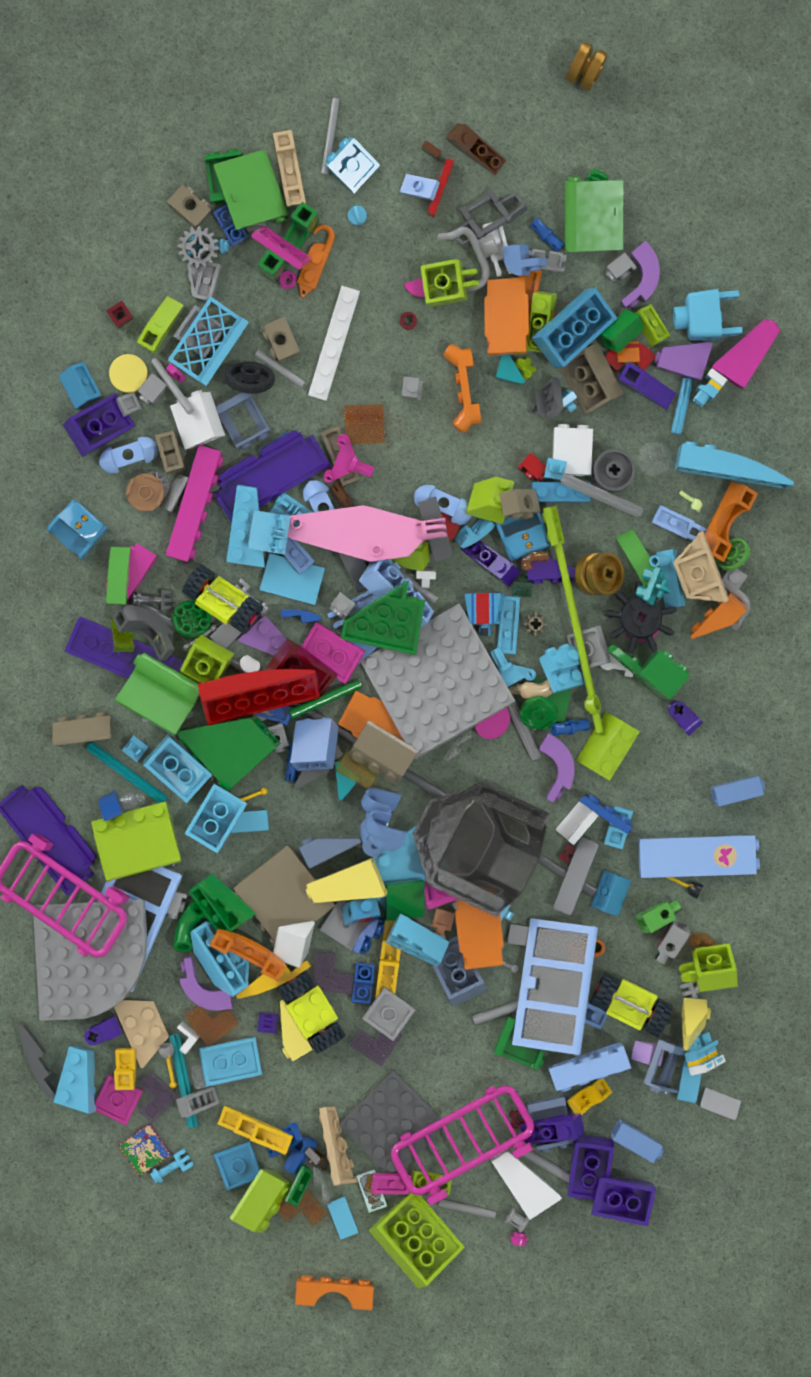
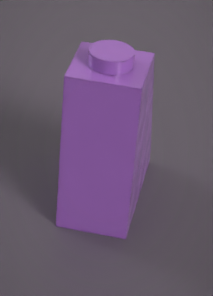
(684, 360)

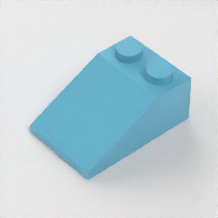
(177, 768)
(216, 818)

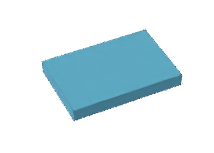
(284, 580)
(230, 1061)

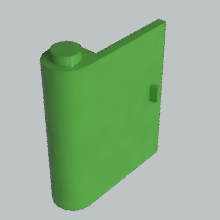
(251, 190)
(593, 215)
(159, 693)

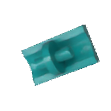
(656, 586)

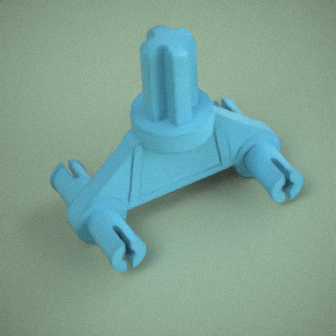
(509, 672)

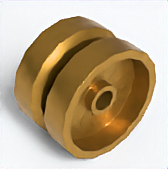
(586, 66)
(599, 573)

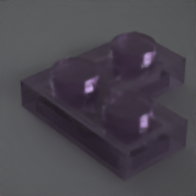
(327, 979)
(374, 1049)
(160, 1094)

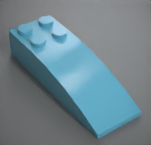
(726, 465)

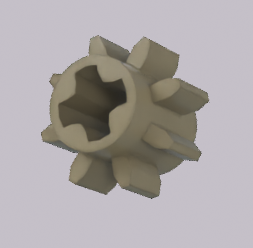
(531, 628)

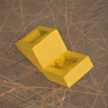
(589, 1096)

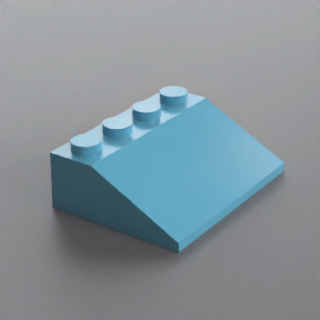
(400, 864)

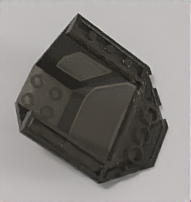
(480, 845)

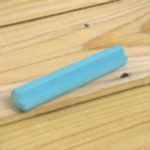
(682, 406)

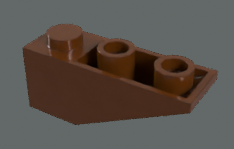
(476, 148)

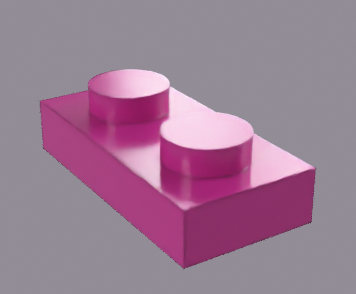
(388, 1184)

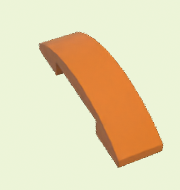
(249, 950)

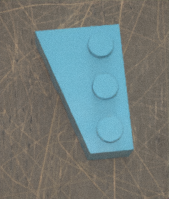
(417, 940)
(77, 1080)

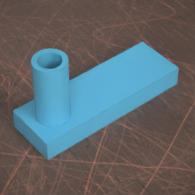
(664, 561)

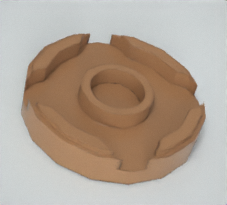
(145, 492)

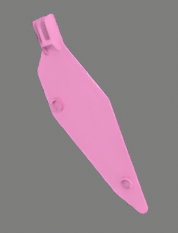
(365, 532)

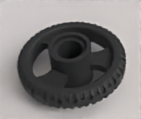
(249, 378)

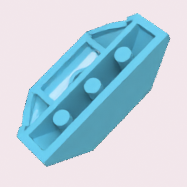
(225, 970)

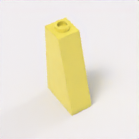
(351, 883)

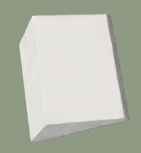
(294, 942)

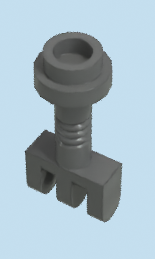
(137, 599)

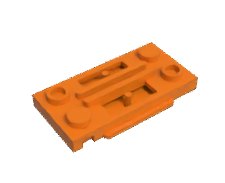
(506, 316)
(365, 709)
(478, 936)

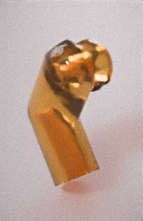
(533, 557)
(702, 939)

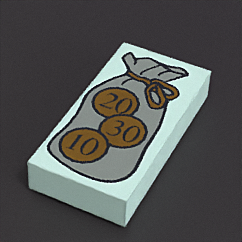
(373, 1201)

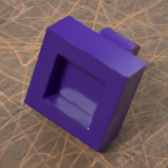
(267, 1022)

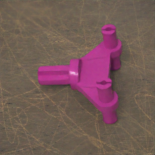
(347, 462)

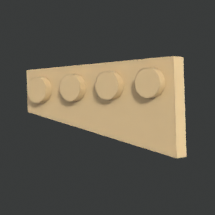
(336, 1148)

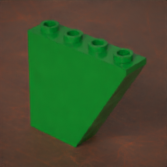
(230, 747)

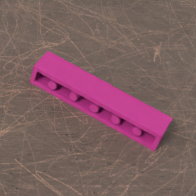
(194, 503)

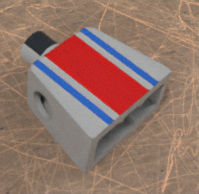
(675, 933)

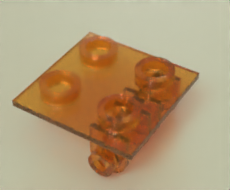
(365, 423)

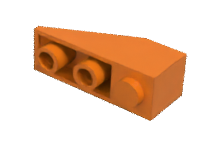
(721, 616)

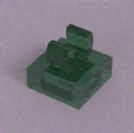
(522, 588)

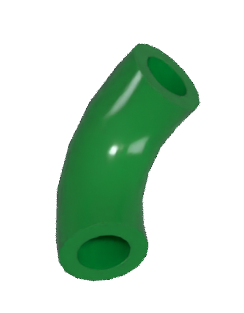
(187, 923)

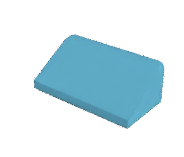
(252, 821)

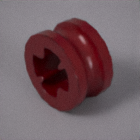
(402, 321)

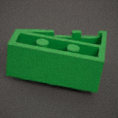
(220, 904)

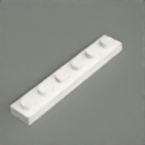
(334, 343)

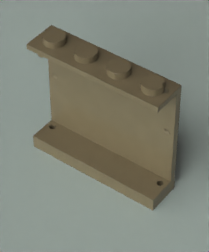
(279, 893)

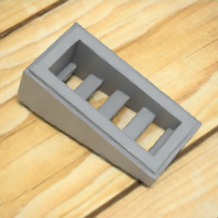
(186, 1104)

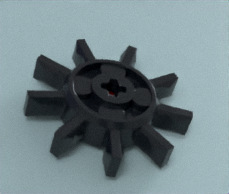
(634, 627)

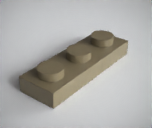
(330, 438)

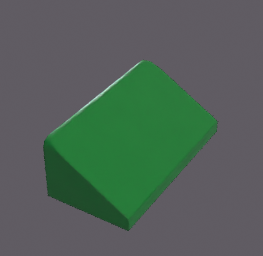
(299, 1187)

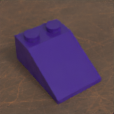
(97, 425)
(589, 1161)
(624, 1200)

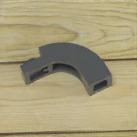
(148, 624)

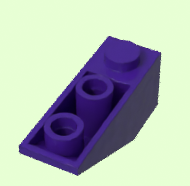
(646, 386)
(492, 562)
(548, 570)
(556, 1128)

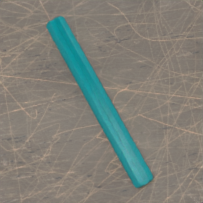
(125, 772)
(182, 1075)

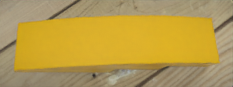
(388, 963)
(265, 983)
(255, 1130)

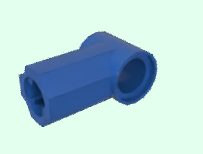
(297, 1156)

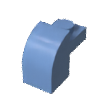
(518, 262)

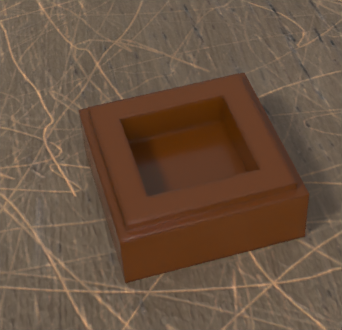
(431, 150)

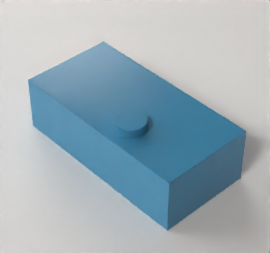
(574, 327)

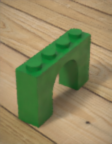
(303, 223)

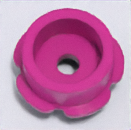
(292, 278)
(519, 1238)

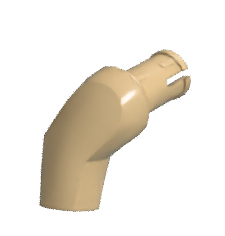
(531, 689)

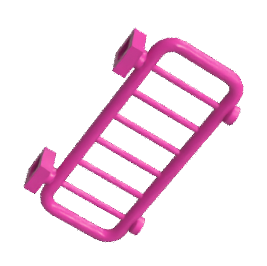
(115, 895)
(517, 1141)

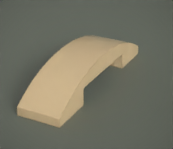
(289, 168)

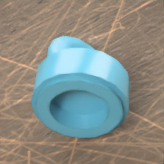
(357, 215)

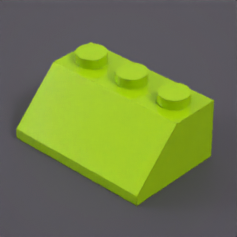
(607, 749)
(261, 1200)

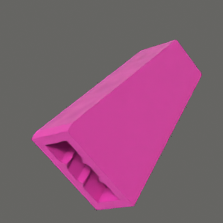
(747, 354)

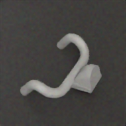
(482, 247)
(732, 581)

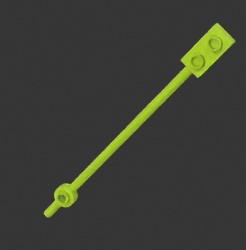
(556, 538)

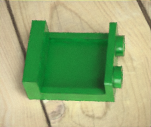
(216, 194)
(525, 1055)

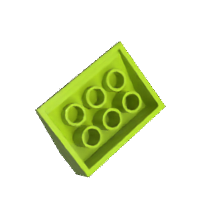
(136, 841)
(416, 1239)

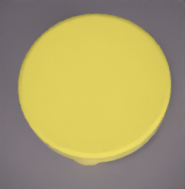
(128, 373)

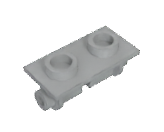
(555, 261)

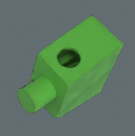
(651, 919)

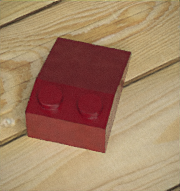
(296, 657)

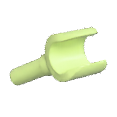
(696, 503)

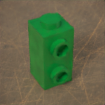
(622, 331)

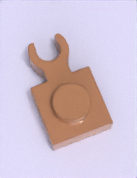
(443, 920)

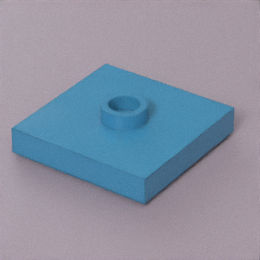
(237, 1165)

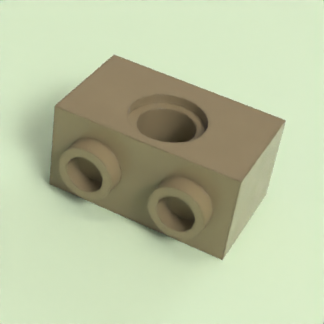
(184, 196)
(281, 328)
(520, 503)

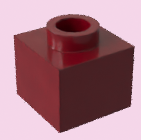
(115, 310)

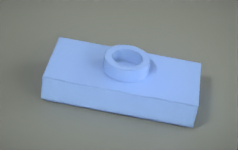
(419, 187)

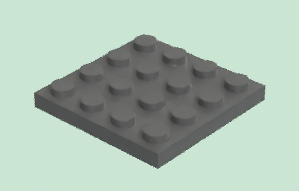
(385, 1116)

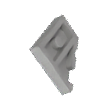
(204, 280)

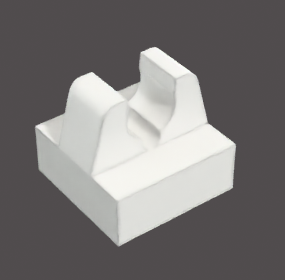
(426, 575)

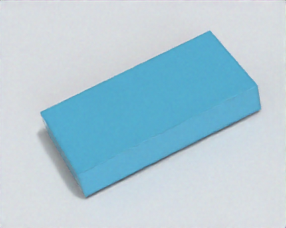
(342, 1217)

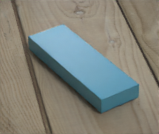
(509, 625)

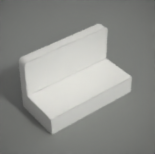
(576, 822)
(191, 1033)

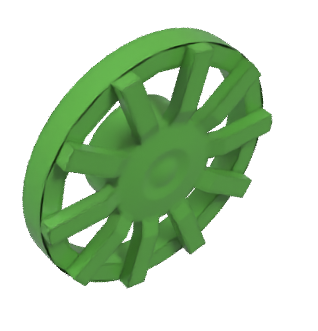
(734, 555)

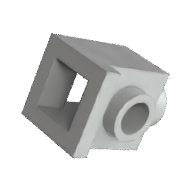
(619, 268)
(412, 388)
(342, 606)
(280, 731)
(177, 905)

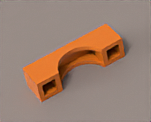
(735, 502)
(310, 1290)

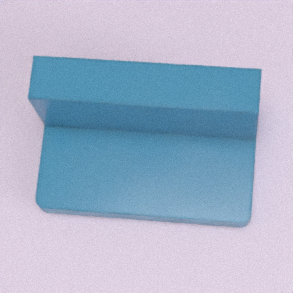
(79, 384)
(611, 893)

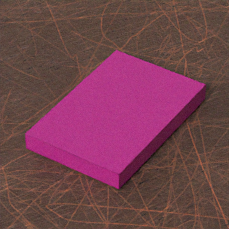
(281, 247)
(333, 651)

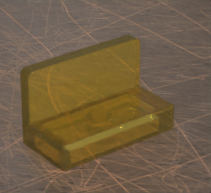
(356, 771)

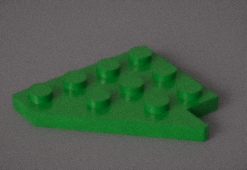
(388, 622)

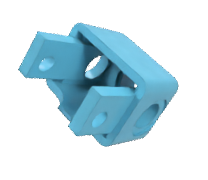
(703, 316)

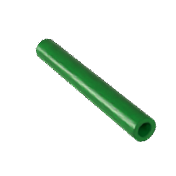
(324, 699)

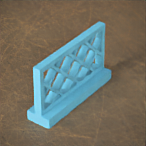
(223, 348)

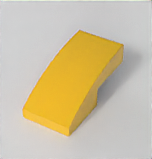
(125, 1069)

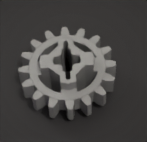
(198, 256)

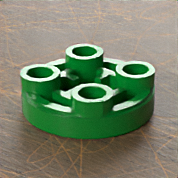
(190, 620)

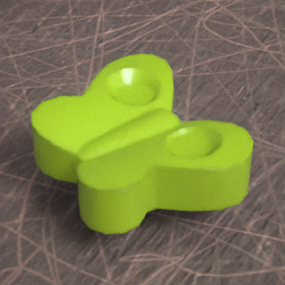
(525, 367)

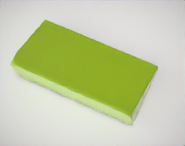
(653, 327)

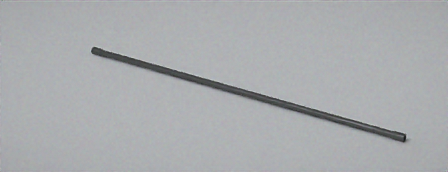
(587, 889)

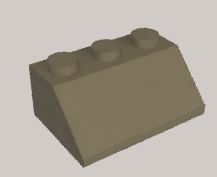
(592, 379)
(82, 729)
(382, 752)

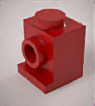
(533, 468)

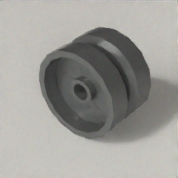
(621, 463)

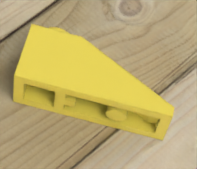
(693, 1019)
(293, 1040)

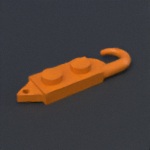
(319, 253)

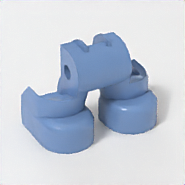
(374, 829)

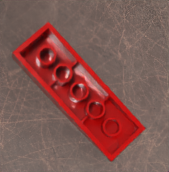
(256, 693)

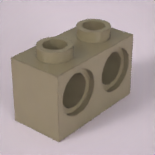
(170, 452)

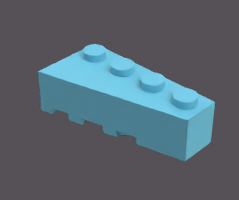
(238, 552)

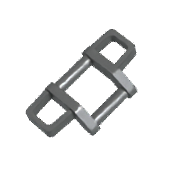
(499, 205)

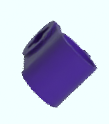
(686, 719)
(106, 1030)

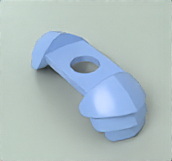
(143, 449)
(316, 493)
(456, 509)

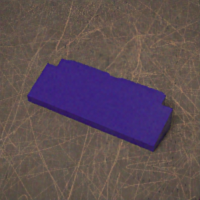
(275, 471)
(37, 813)

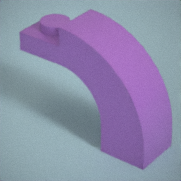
(649, 266)
(565, 766)
(199, 994)

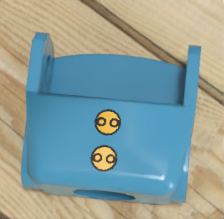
(77, 529)
(523, 536)

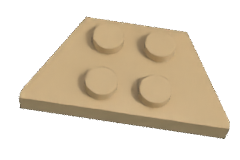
(699, 572)
(142, 1027)

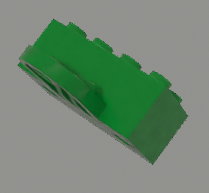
(657, 673)

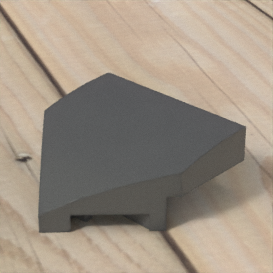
(548, 400)

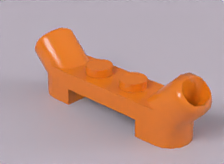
(470, 413)

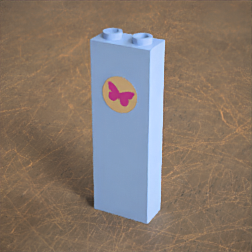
(698, 856)

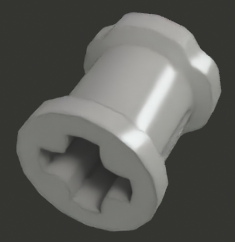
(516, 1220)

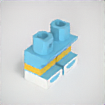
(709, 391)
(703, 1055)

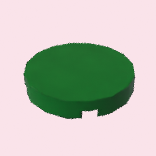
(538, 713)

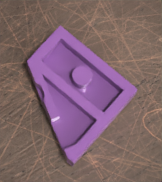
(264, 637)

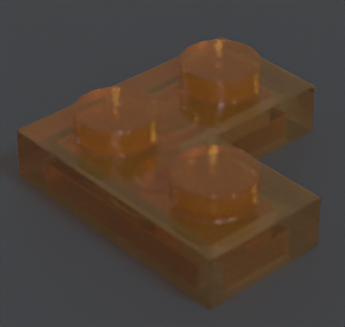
(208, 1028)
(308, 1206)

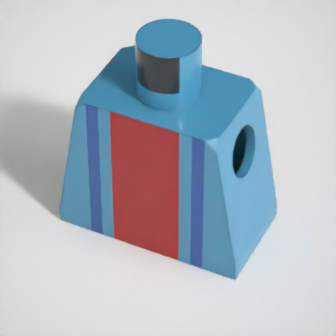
(484, 610)
(361, 911)

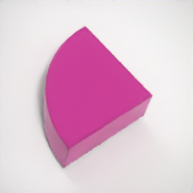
(415, 288)
(175, 373)

